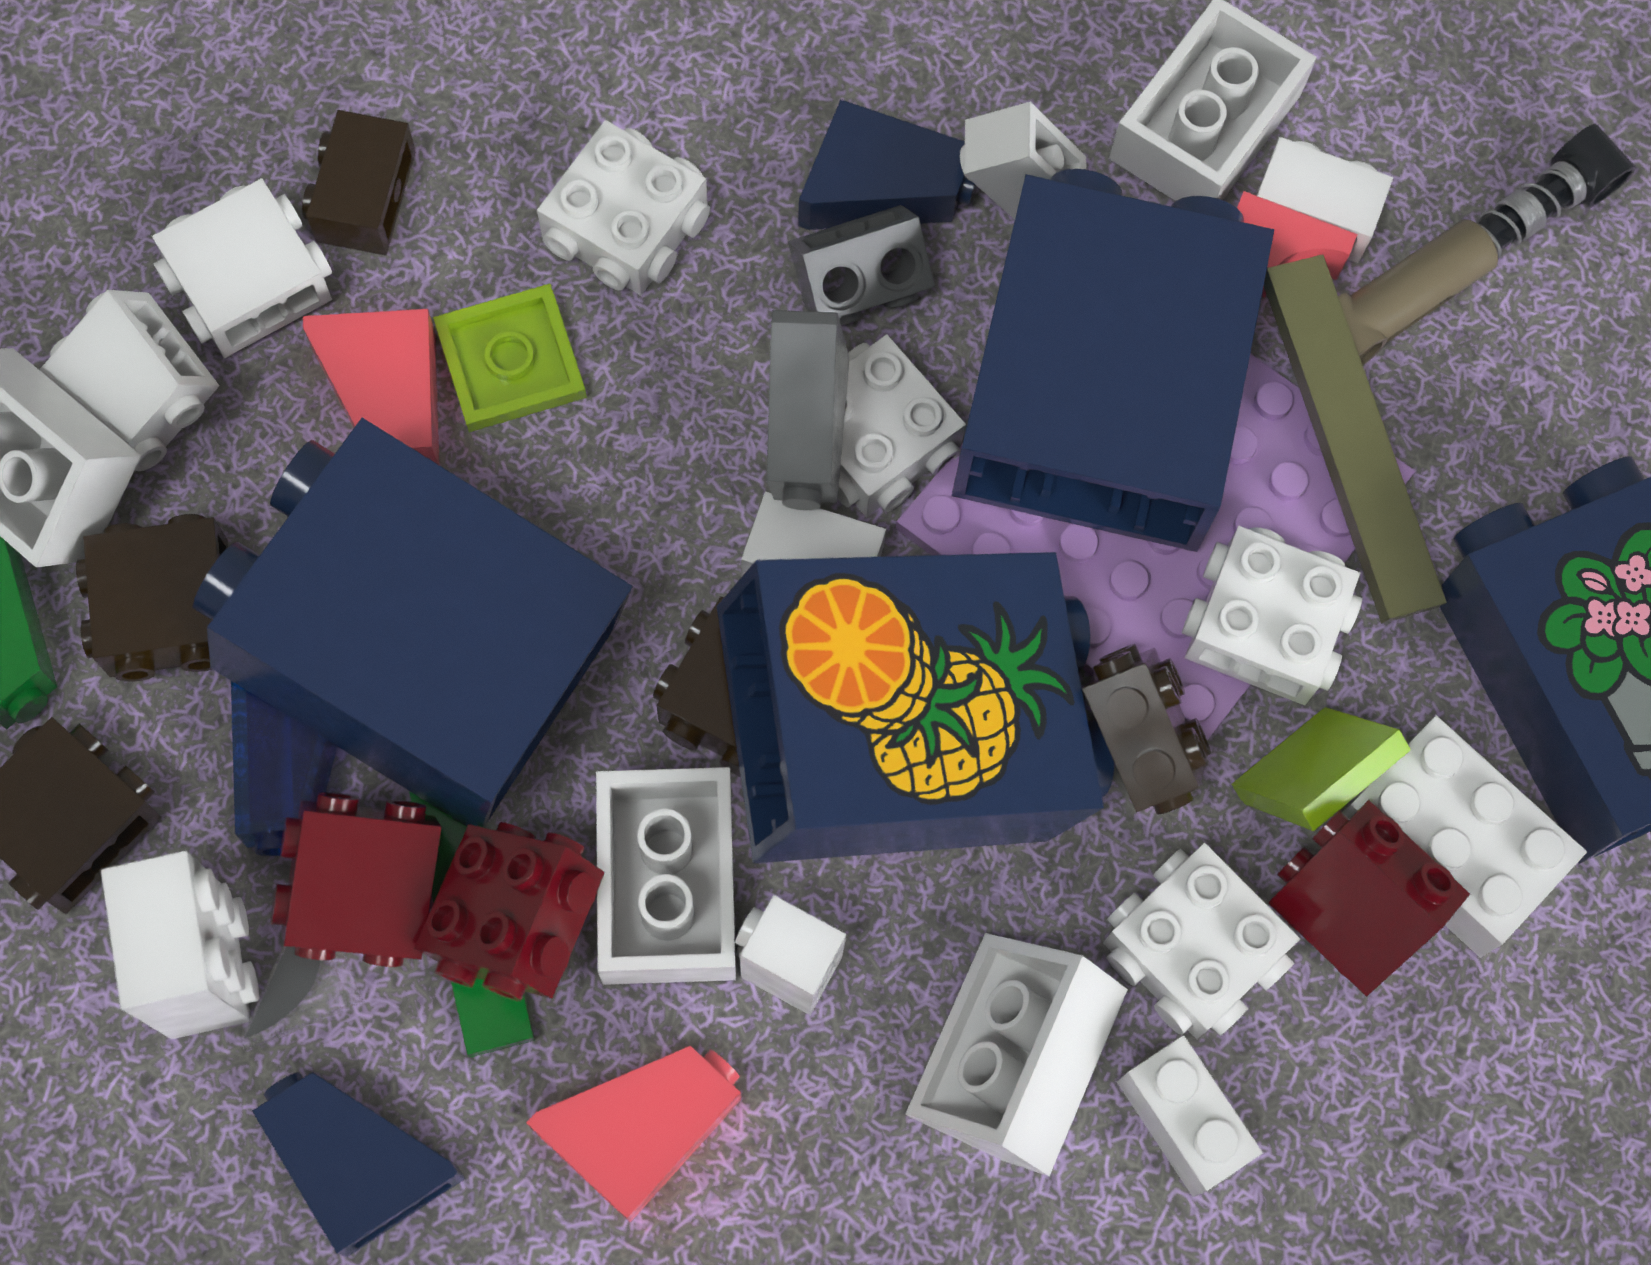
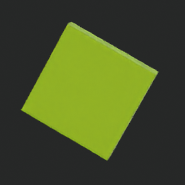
(510, 357)
(1320, 767)

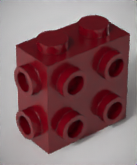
(356, 879)
(1366, 896)
(510, 910)

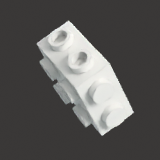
(624, 209)
(242, 267)
(132, 372)
(892, 428)
(1273, 614)
(1199, 943)

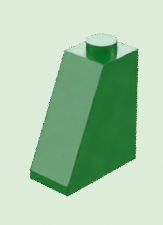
(24, 658)

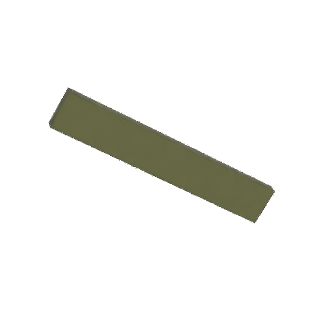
(1353, 439)

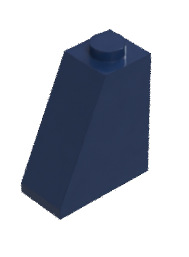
(882, 163)
(350, 1161)

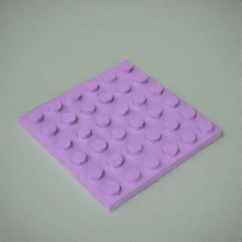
(1145, 588)

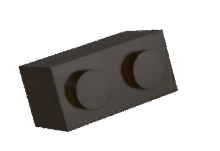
(359, 182)

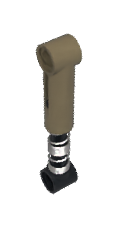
(1579, 173)

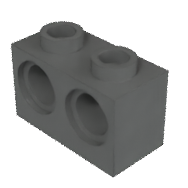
(860, 248)

